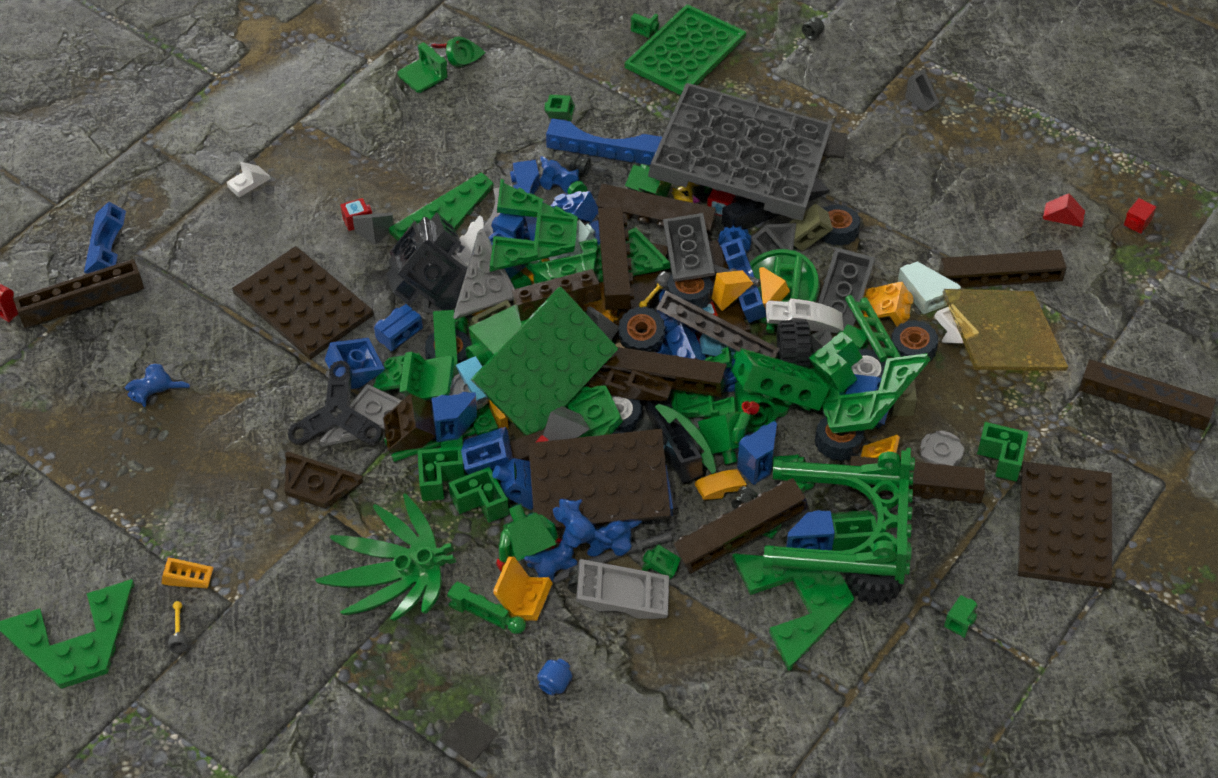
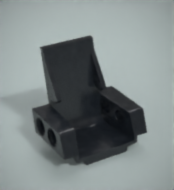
(425, 264)

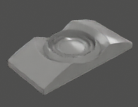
(622, 590)

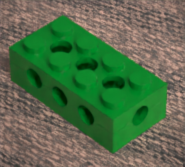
(780, 380)

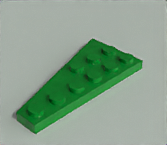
(451, 206)
(643, 256)

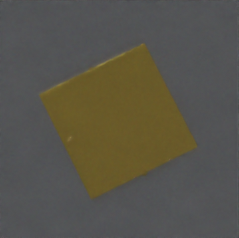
(1004, 330)

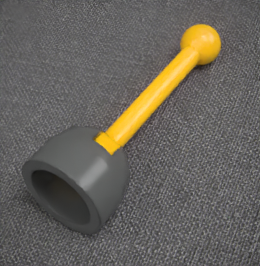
(661, 283)
(178, 641)

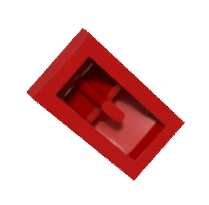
(1065, 211)

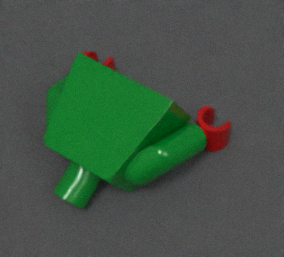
(727, 430)
(525, 536)

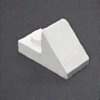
(250, 178)
(946, 319)

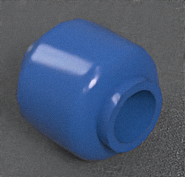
(554, 677)

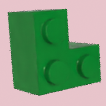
(639, 181)
(835, 361)
(1006, 445)
(438, 466)
(479, 491)

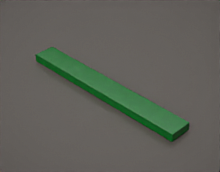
(444, 346)

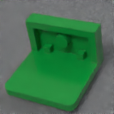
(426, 71)
(392, 374)
(426, 377)

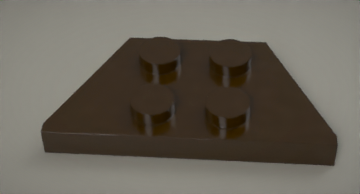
(317, 481)

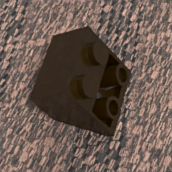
(409, 424)

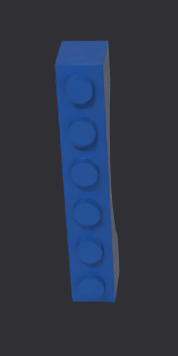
(567, 137)
(526, 176)

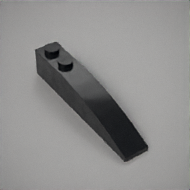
(751, 213)
(677, 443)

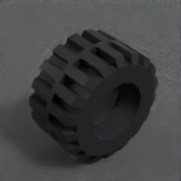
(794, 342)
(873, 588)

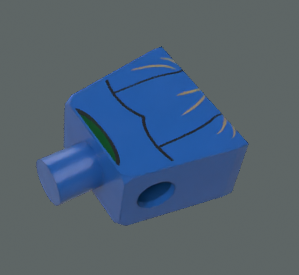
(516, 481)

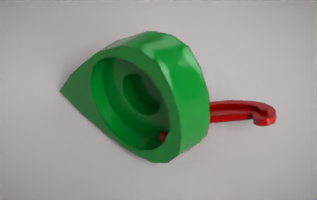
(461, 51)

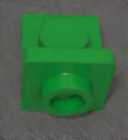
(643, 25)
(661, 561)

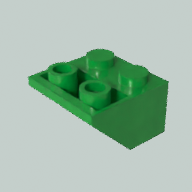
(852, 529)

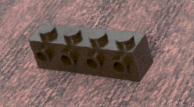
(580, 286)

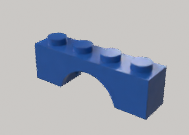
(105, 228)
(751, 299)

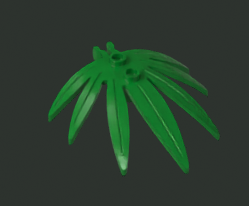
(414, 565)

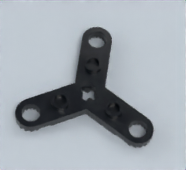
(323, 420)

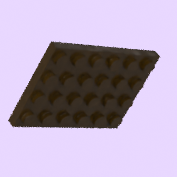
(303, 302)
(611, 473)
(1065, 525)

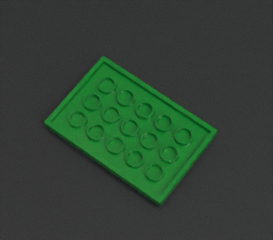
(685, 49)
(544, 363)

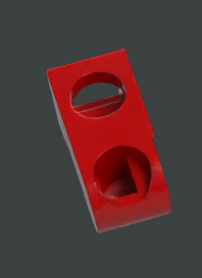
(7, 305)

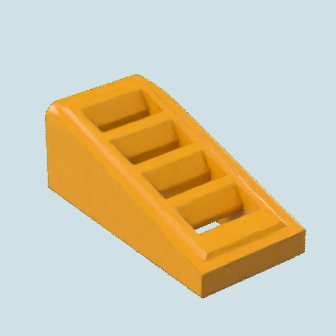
(180, 566)

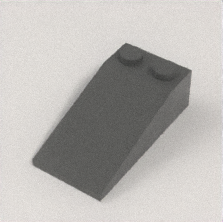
(688, 247)
(847, 275)

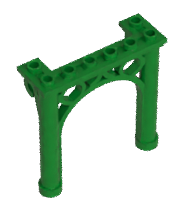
(886, 554)

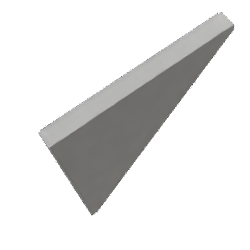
(480, 286)
(371, 404)

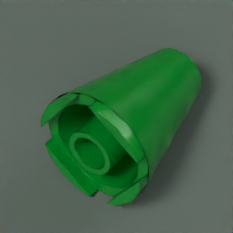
(767, 408)

